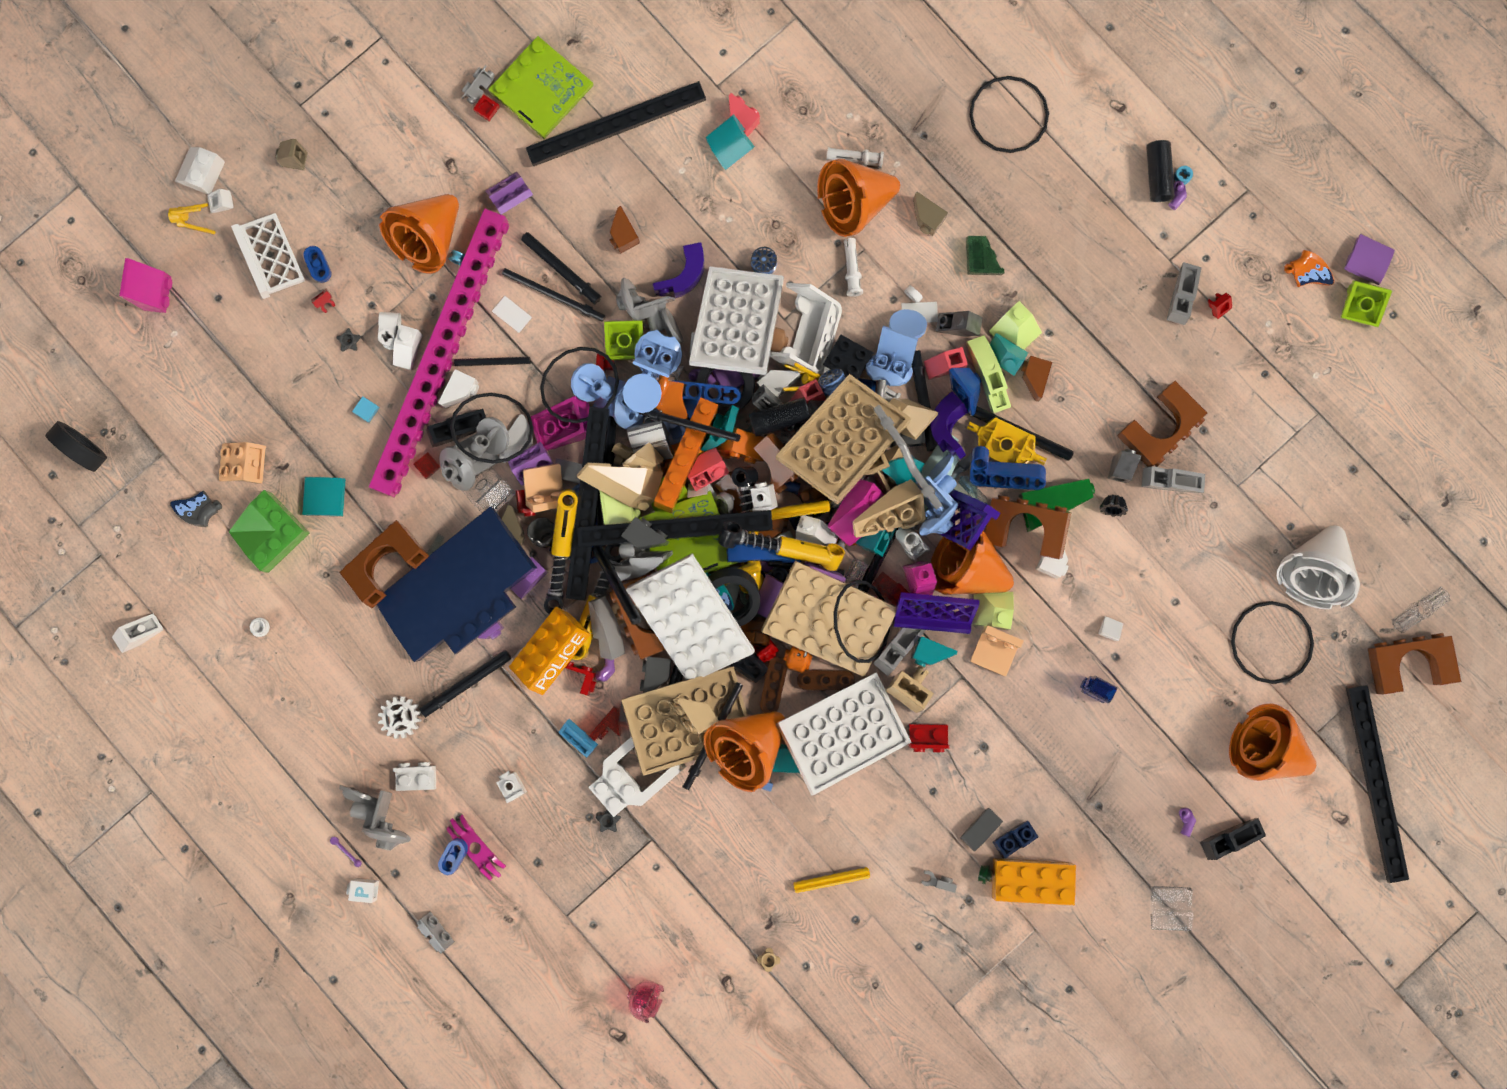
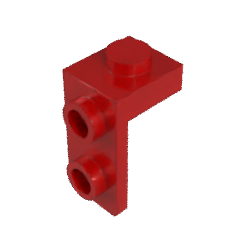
(588, 684)

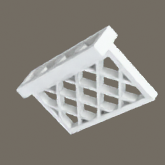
(253, 262)

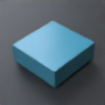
(366, 409)

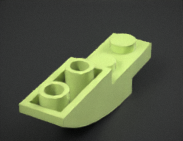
(989, 373)

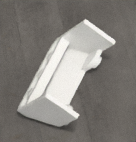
(815, 330)

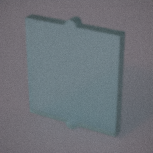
(972, 490)

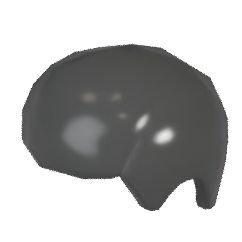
(541, 532)

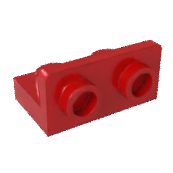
(928, 737)

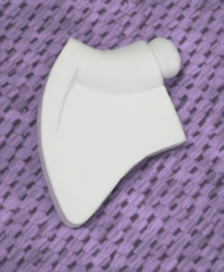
(518, 437)

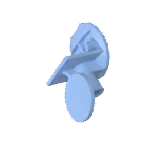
(897, 348)
(591, 384)
(642, 390)
(939, 520)

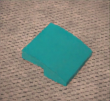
(729, 142)
(722, 422)
(323, 496)

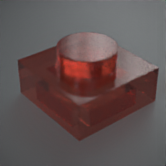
(427, 465)

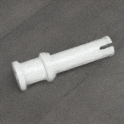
(864, 157)
(853, 275)

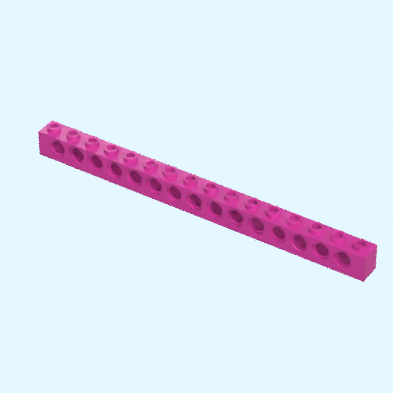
(488, 221)

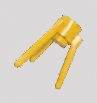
(180, 215)
(807, 375)

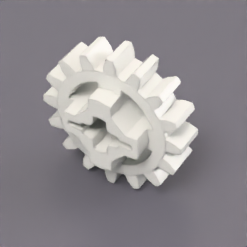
(394, 723)

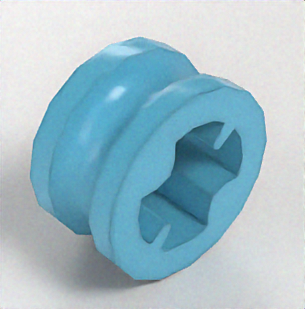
(1187, 171)
(457, 257)

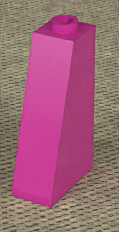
(920, 577)

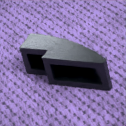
(464, 426)
(1232, 839)

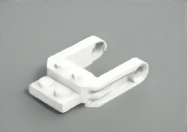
(618, 788)

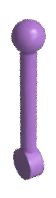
(335, 841)

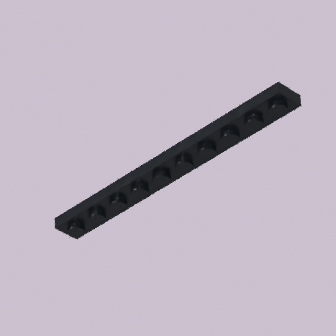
(616, 123)
(587, 503)
(677, 528)
(1377, 784)

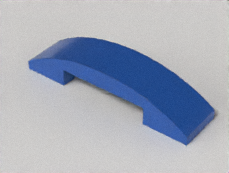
(745, 553)

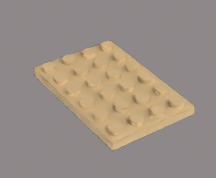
(841, 439)
(806, 619)
(658, 730)

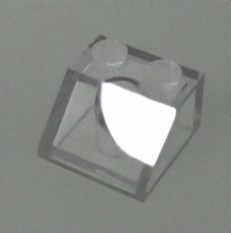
(489, 491)

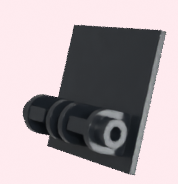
(848, 357)

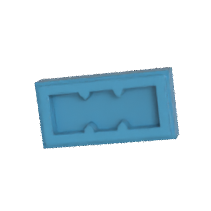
(577, 738)

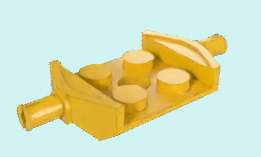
(998, 430)

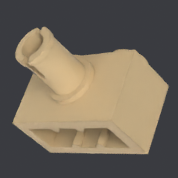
(909, 690)

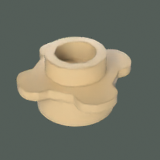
(762, 959)

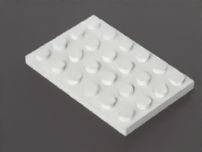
(737, 320)
(690, 618)
(843, 733)

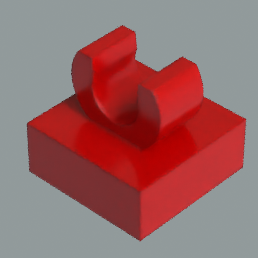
(323, 298)
(1221, 305)
(603, 363)

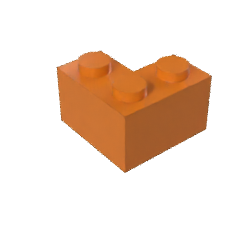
(743, 448)

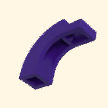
(688, 278)
(949, 412)

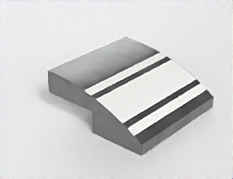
(652, 432)

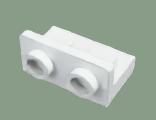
(415, 777)

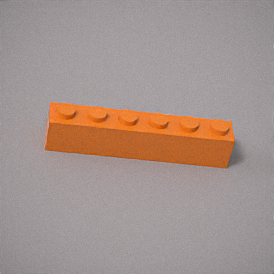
(685, 457)

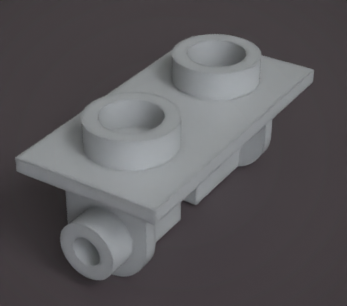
(472, 90)
(430, 926)

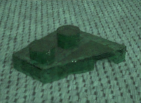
(981, 258)

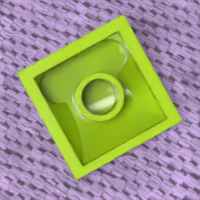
(1365, 303)
(622, 338)

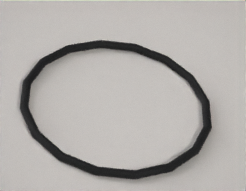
(1016, 79)
(559, 357)
(487, 460)
(836, 624)
(1241, 664)

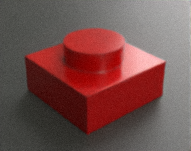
(486, 108)

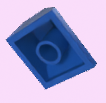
(966, 387)

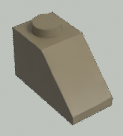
(291, 154)
(928, 214)
(513, 523)

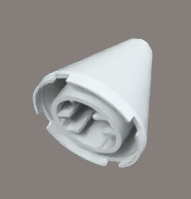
(1321, 571)

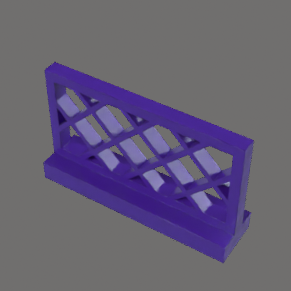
(978, 510)
(936, 620)

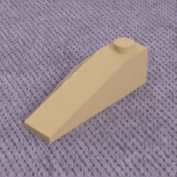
(628, 485)
(898, 508)

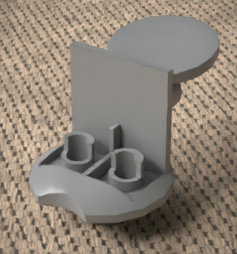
(655, 311)
(489, 441)
(374, 814)

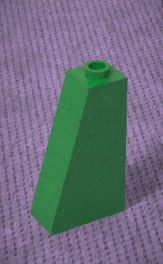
(1063, 495)

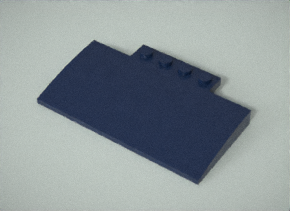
(457, 588)

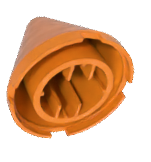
(853, 195)
(421, 231)
(969, 571)
(1270, 745)
(745, 748)

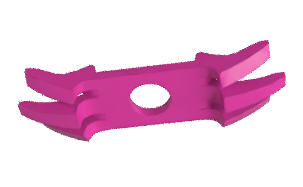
(485, 854)

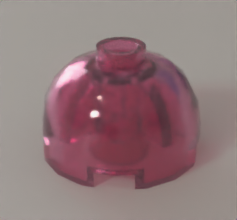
(645, 1000)

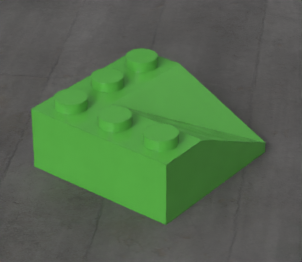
(267, 531)

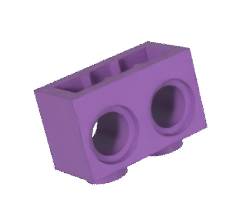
(530, 458)

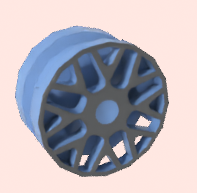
(764, 260)
(831, 381)

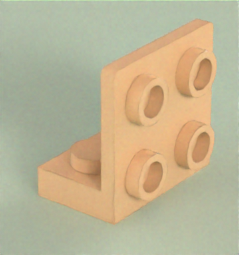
(242, 462)
(543, 487)
(995, 650)

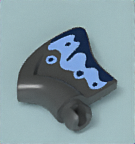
(196, 509)

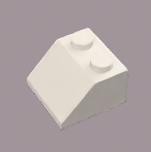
(200, 169)

